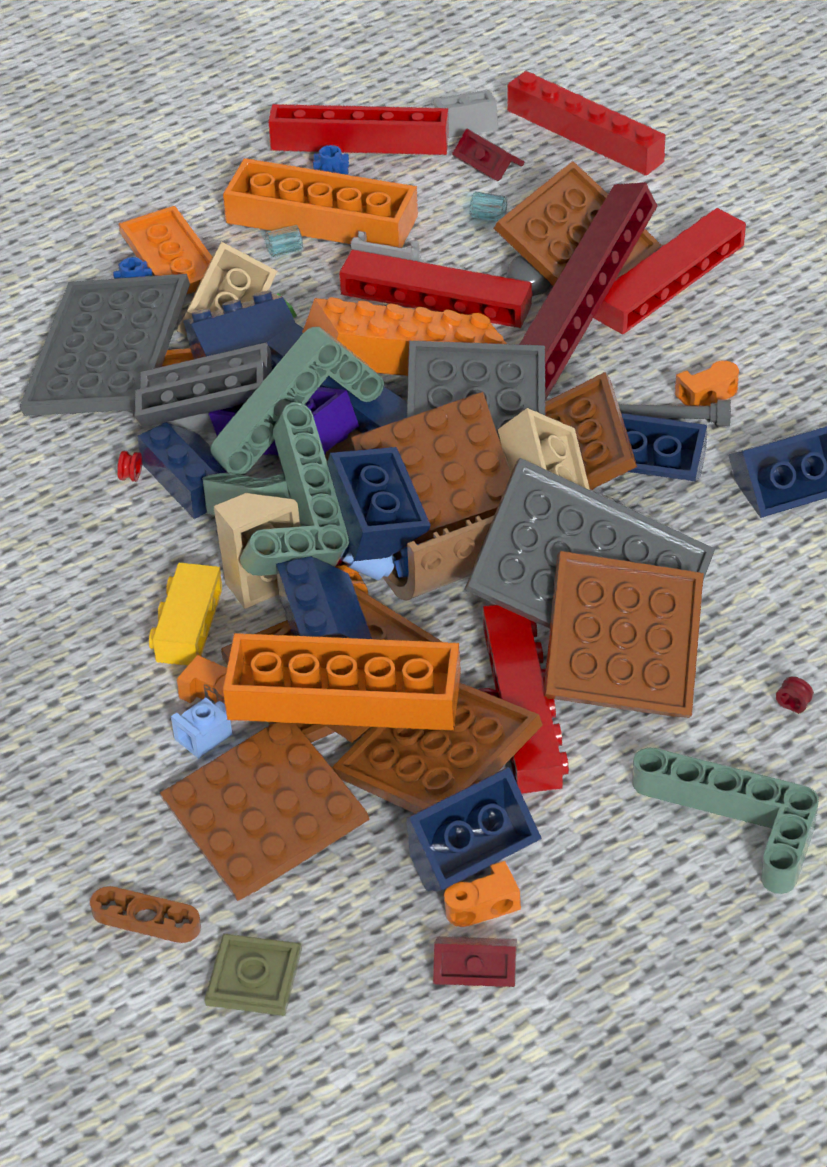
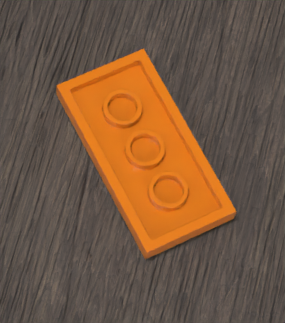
(167, 245)

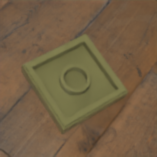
(253, 974)

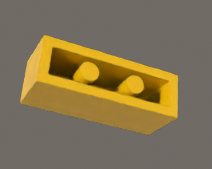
(186, 613)

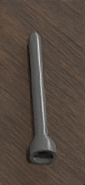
(717, 412)

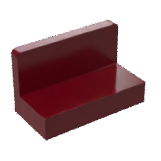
(484, 155)
(475, 961)

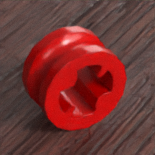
(129, 466)

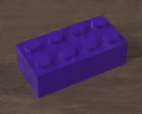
(330, 410)

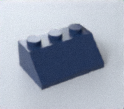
(237, 324)
(666, 446)
(179, 463)
(783, 472)
(376, 502)
(320, 600)
(470, 831)

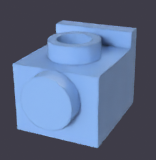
(202, 727)

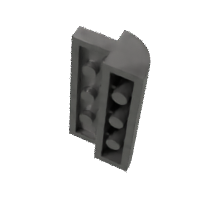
(201, 385)

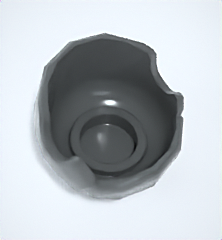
(522, 270)

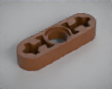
(135, 902)

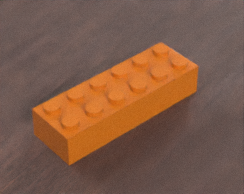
(320, 203)
(383, 333)
(342, 681)

